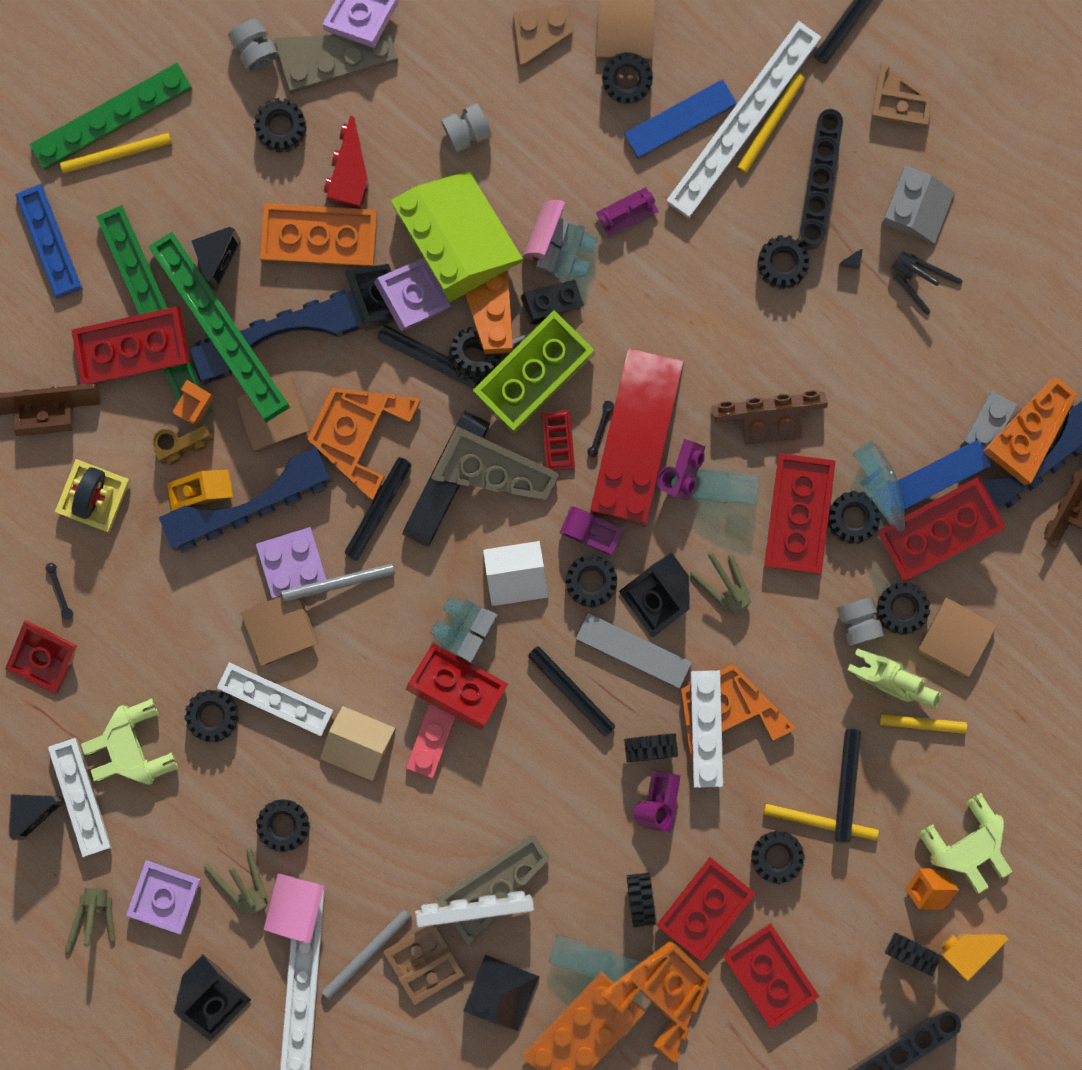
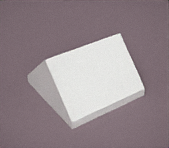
(515, 573)

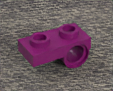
(686, 469)
(591, 530)
(659, 808)

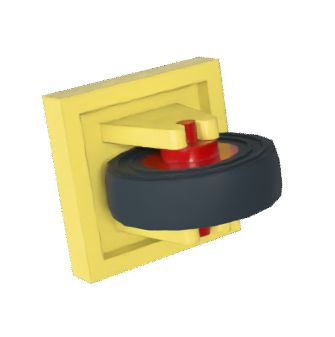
(92, 496)

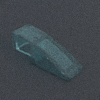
(881, 483)
(724, 487)
(590, 959)

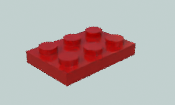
(456, 686)
(705, 909)
(770, 975)

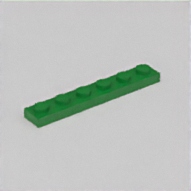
(111, 116)

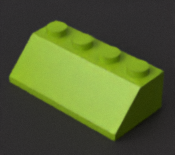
(534, 372)

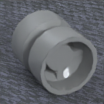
(252, 43)
(466, 128)
(860, 621)

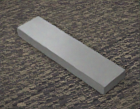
(633, 650)

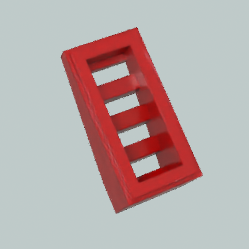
(554, 416)

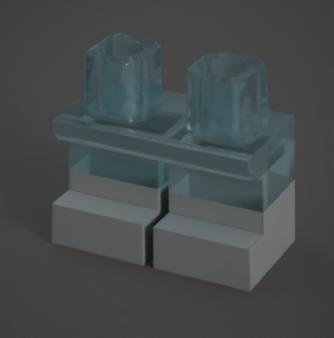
(563, 250)
(467, 616)

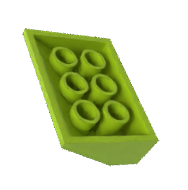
(456, 233)

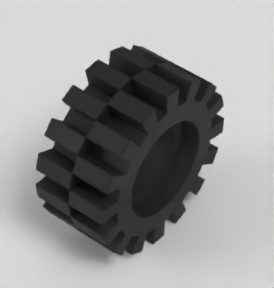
(644, 83)
(274, 109)
(788, 245)
(463, 364)
(837, 523)
(596, 563)
(898, 625)
(194, 721)
(651, 747)
(265, 820)
(795, 862)
(641, 899)
(913, 954)

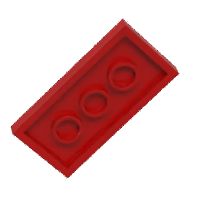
(131, 346)
(799, 513)
(942, 529)

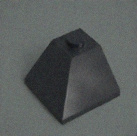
(659, 594)
(501, 993)
(208, 998)

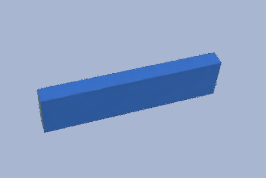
(680, 119)
(49, 241)
(943, 473)

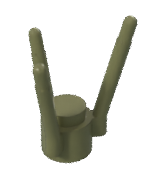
(735, 596)
(250, 900)
(92, 902)

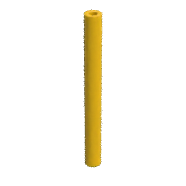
(771, 123)
(115, 153)
(817, 821)

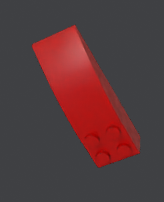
(636, 437)

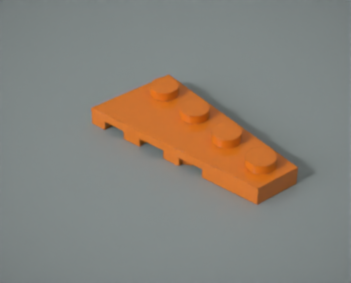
(492, 314)
(1031, 432)

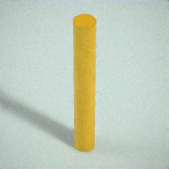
(923, 723)

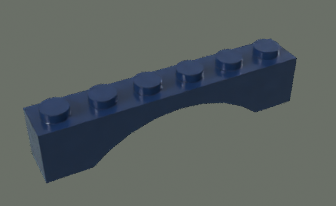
(334, 317)
(301, 475)
(1006, 490)

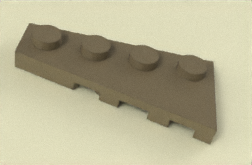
(326, 58)
(487, 465)
(498, 878)

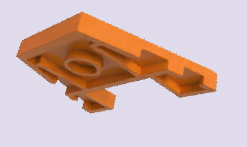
(347, 426)
(738, 703)
(672, 985)

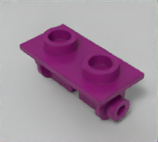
(627, 212)

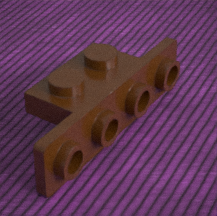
(48, 408)
(770, 418)
(1068, 512)

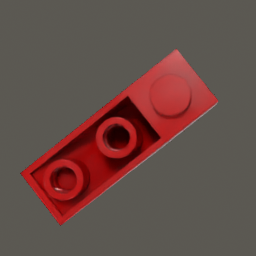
(349, 179)

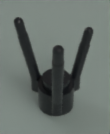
(909, 266)

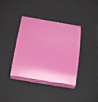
(544, 229)
(294, 908)

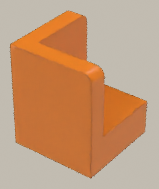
(193, 403)
(932, 889)

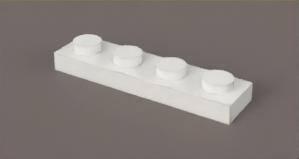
(275, 699)
(706, 729)
(79, 797)
(486, 907)

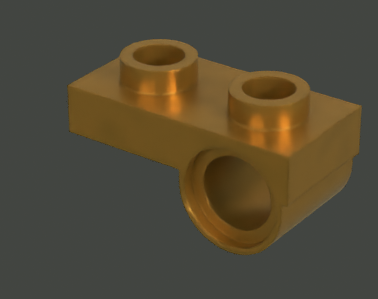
(194, 440)

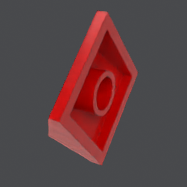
(41, 657)

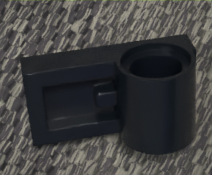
(558, 297)

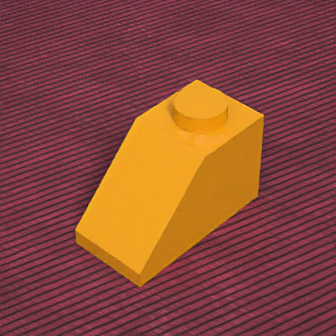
(200, 489)
(971, 951)

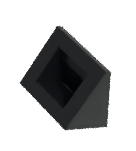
(852, 261)

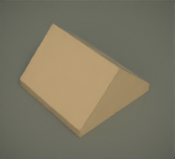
(357, 743)

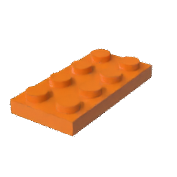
(318, 235)
(583, 1031)

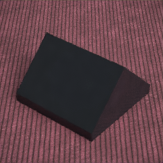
(215, 254)
(367, 296)
(29, 812)

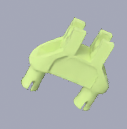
(894, 680)
(125, 748)
(973, 849)

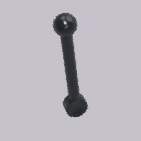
(608, 407)
(66, 613)

